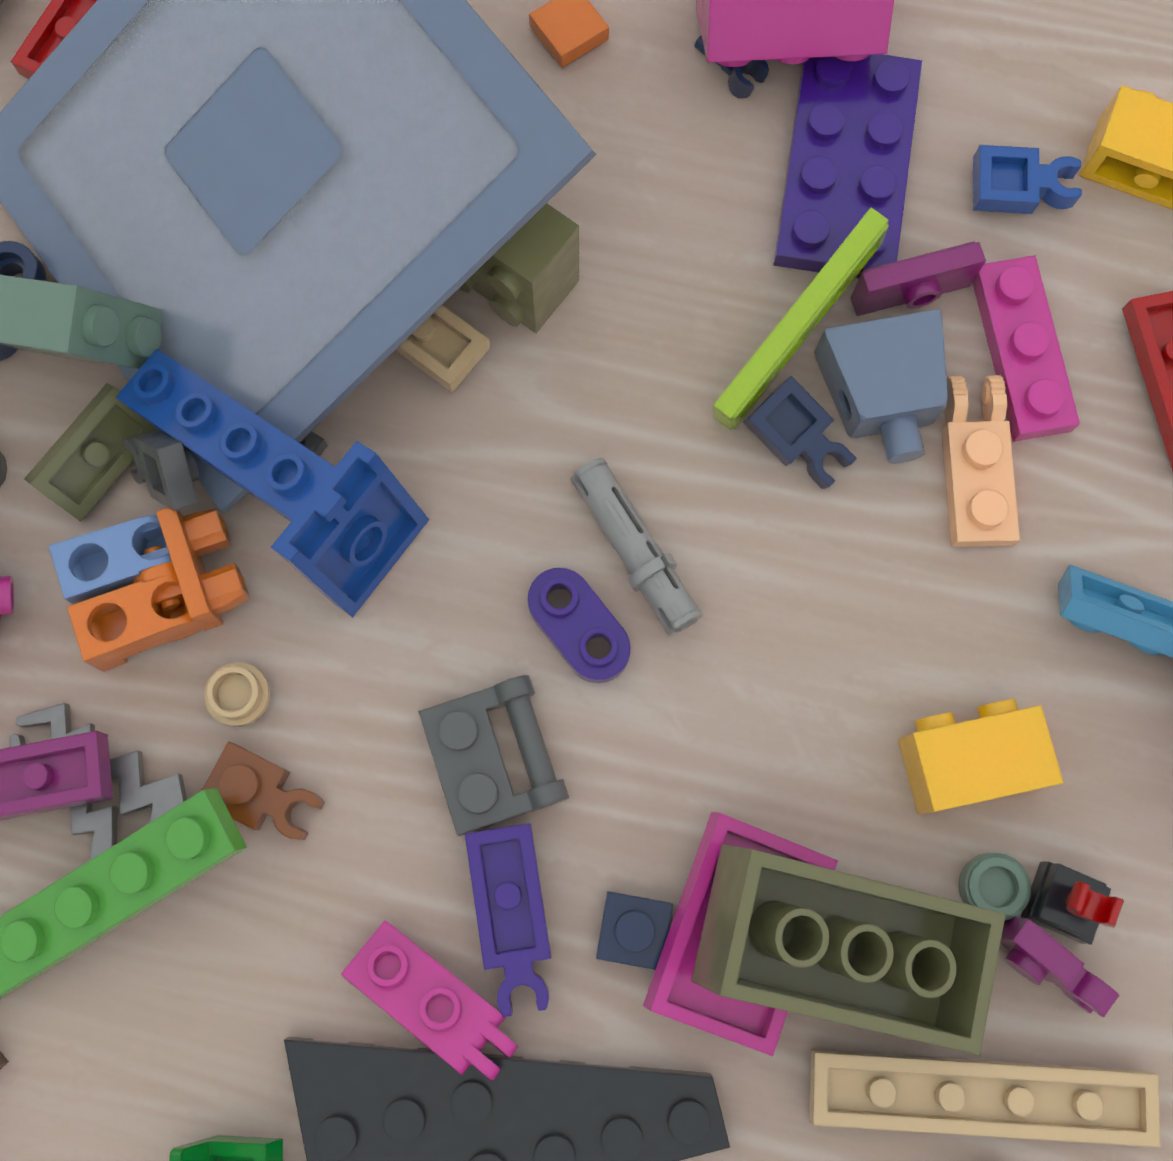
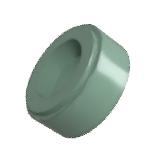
(995, 884)

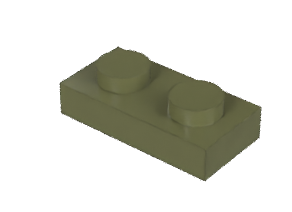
(88, 454)

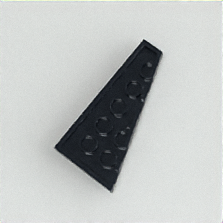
(415, 1107)

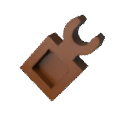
(254, 790)

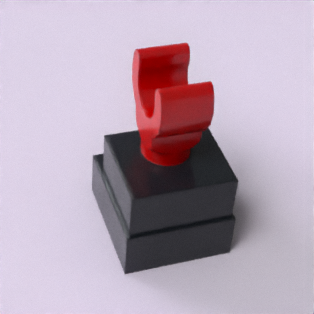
(1070, 902)

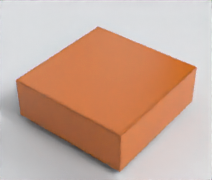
(568, 28)

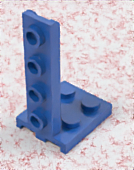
(343, 519)

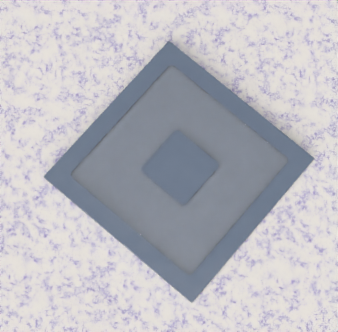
(280, 180)

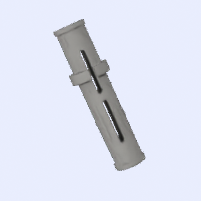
(648, 566)

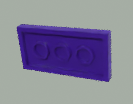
(847, 156)

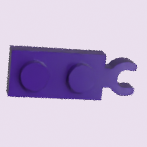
(509, 909)

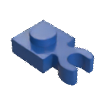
(1014, 181)

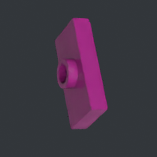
(917, 279)

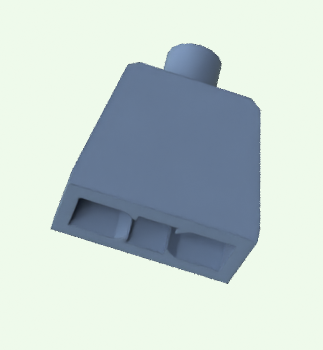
(887, 378)

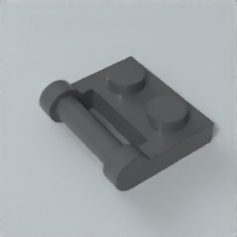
(472, 763)

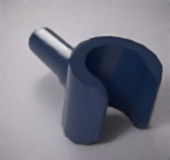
(737, 84)

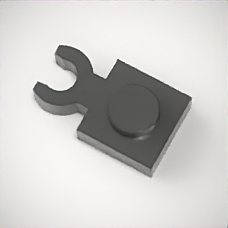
(165, 468)

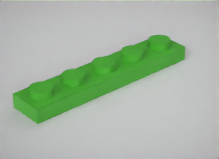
(116, 887)

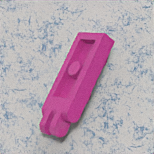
(428, 1001)

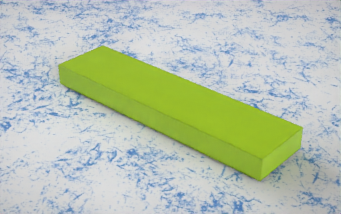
(801, 319)

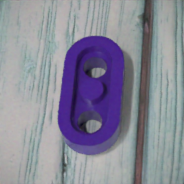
(577, 624)

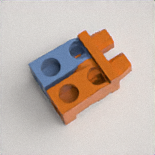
(145, 583)

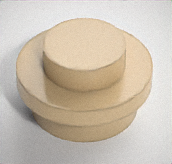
(237, 694)

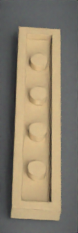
(984, 1098)

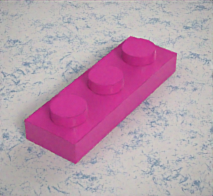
(1025, 348)

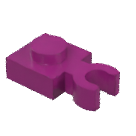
(1042, 958)

